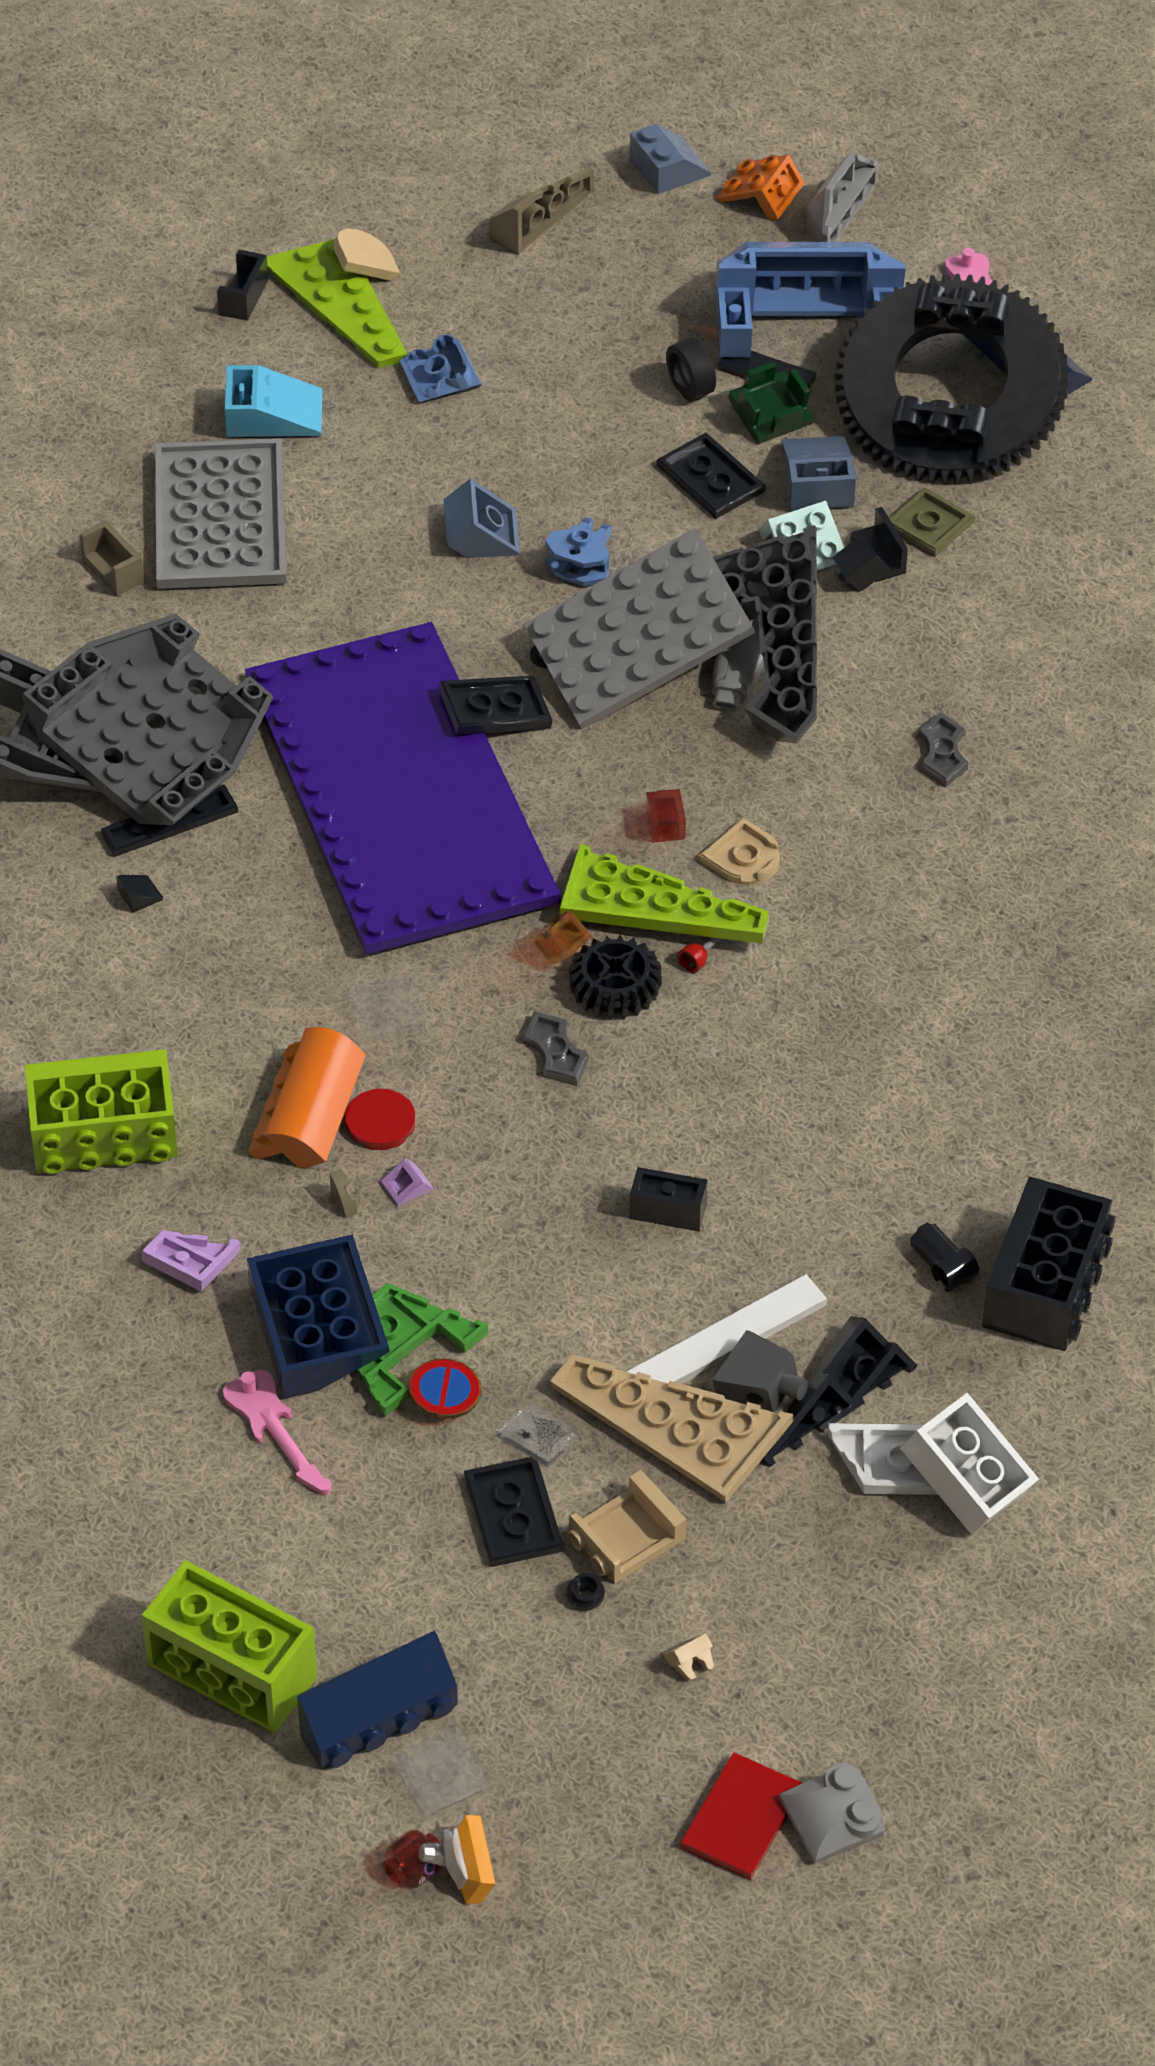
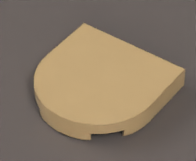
(364, 255)
(743, 854)

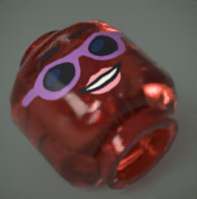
(403, 1861)

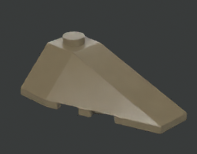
(532, 215)

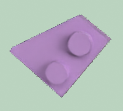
(189, 1257)

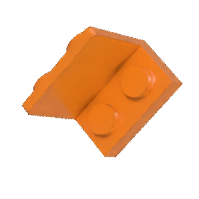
(770, 180)

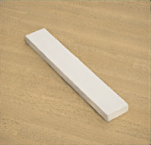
(717, 1341)

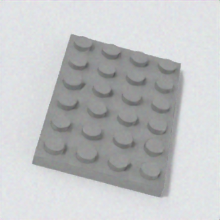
(220, 513)
(639, 628)

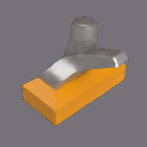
(465, 1857)

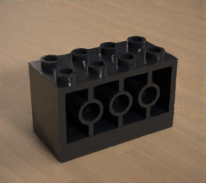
(1049, 1264)

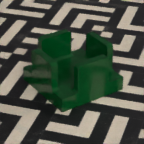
(772, 402)

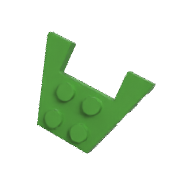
(407, 1324)

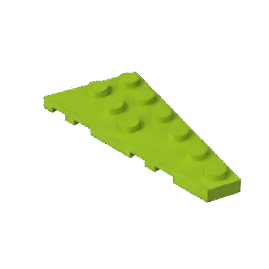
(340, 299)
(648, 899)

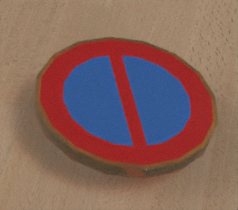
(444, 1388)

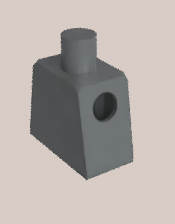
(759, 1374)

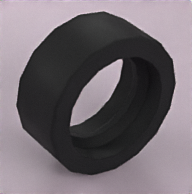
(691, 368)

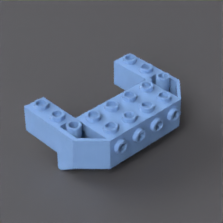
(797, 282)

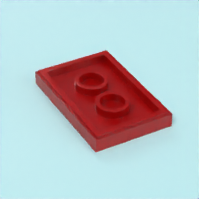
(739, 1816)

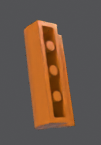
(308, 1098)

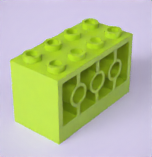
(101, 1111)
(229, 1646)

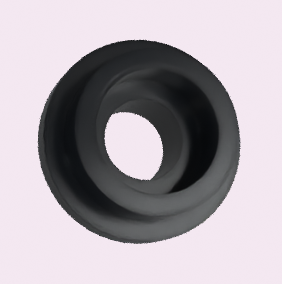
(585, 1582)

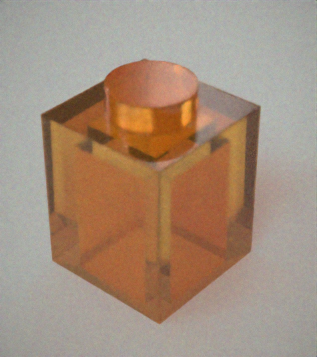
(561, 937)

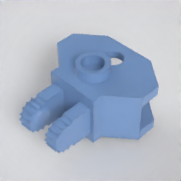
(579, 550)

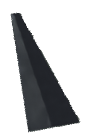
(848, 1371)

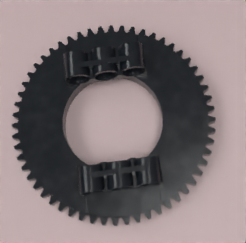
(937, 435)

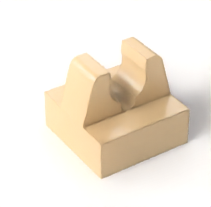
(695, 1648)

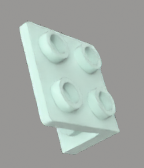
(794, 522)

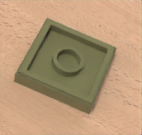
(931, 521)

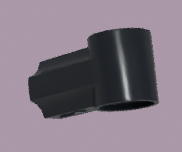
(946, 1261)

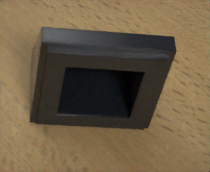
(138, 891)

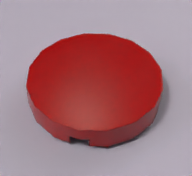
(380, 1119)

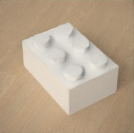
(969, 1463)

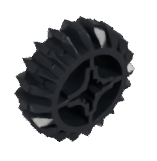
(615, 986)

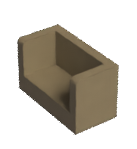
(111, 558)

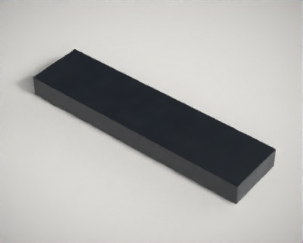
(130, 835)

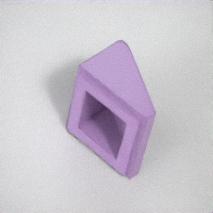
(405, 1182)

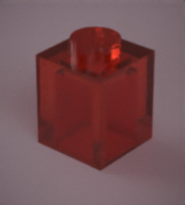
(665, 815)

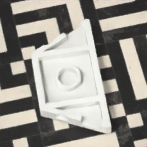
(876, 1458)

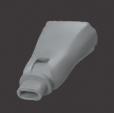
(737, 671)

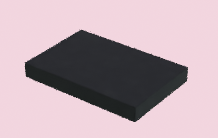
(711, 475)
(495, 704)
(513, 1511)

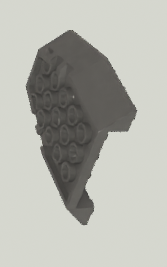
(109, 691)

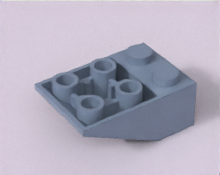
(819, 471)

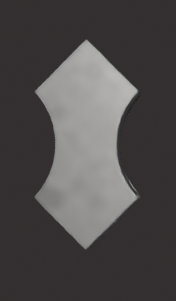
(944, 759)
(561, 1057)

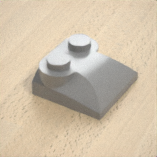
(833, 1812)

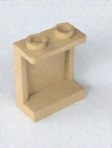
(628, 1529)

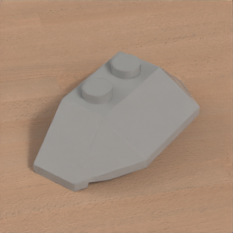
(840, 197)

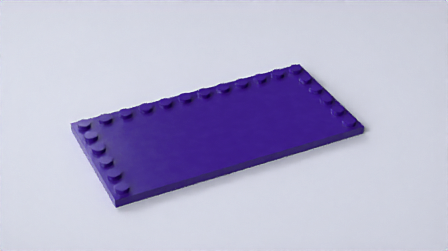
(397, 800)

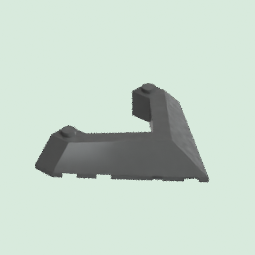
(780, 590)

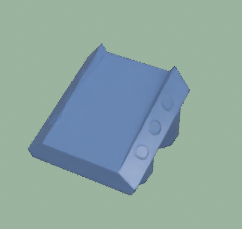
(440, 369)

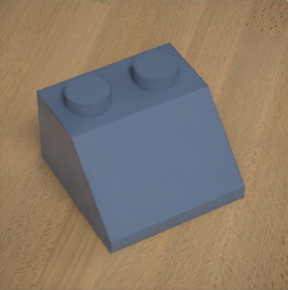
(665, 158)
(480, 523)

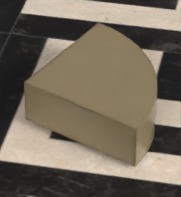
(338, 1190)

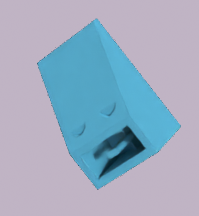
(270, 404)

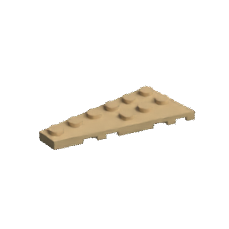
(682, 1425)

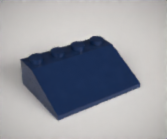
(316, 1313)

